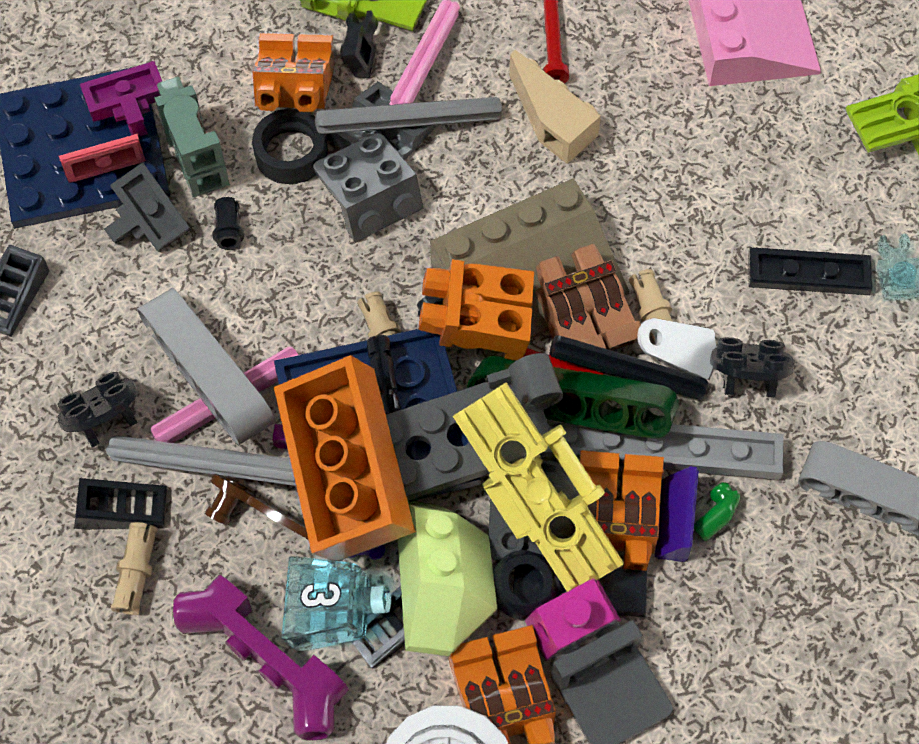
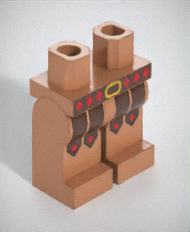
(587, 302)

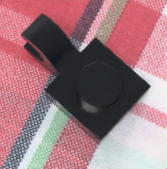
(358, 48)

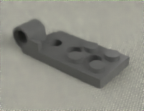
(448, 465)

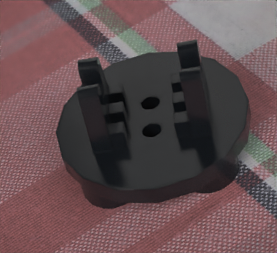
(751, 362)
(98, 405)

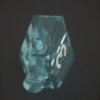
(328, 603)

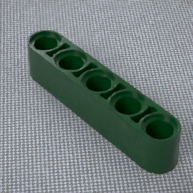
(592, 407)

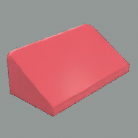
(102, 158)

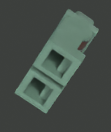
(195, 150)

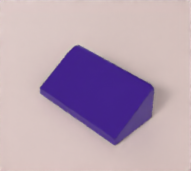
(677, 515)

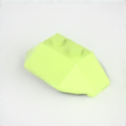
(444, 580)

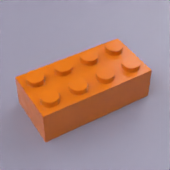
(343, 459)

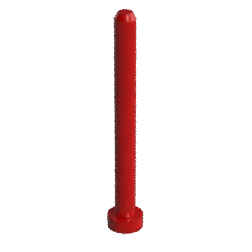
(555, 66)

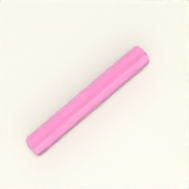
(425, 53)
(198, 414)

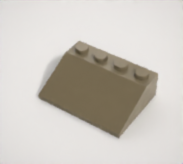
(526, 234)

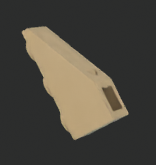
(557, 115)

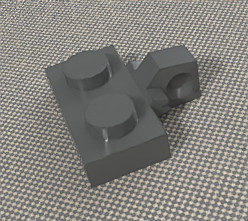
(145, 211)

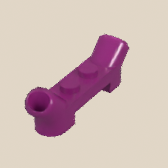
(313, 686)

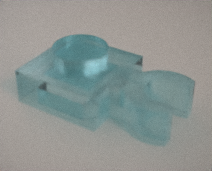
(897, 273)

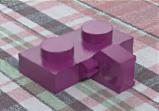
(124, 95)

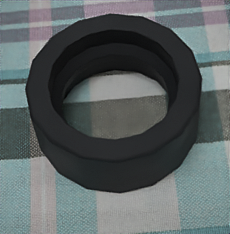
(281, 122)

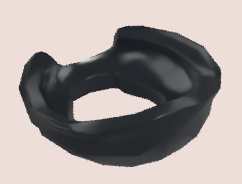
(508, 601)

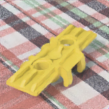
(526, 494)

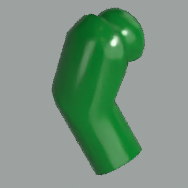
(721, 513)

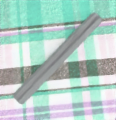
(408, 115)
(201, 459)

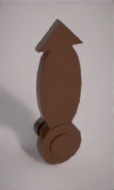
(233, 491)

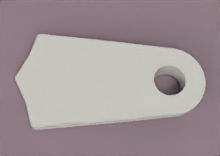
(679, 345)

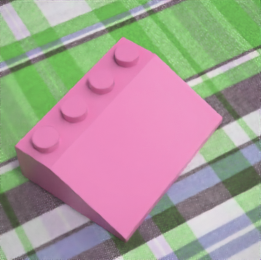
(753, 40)

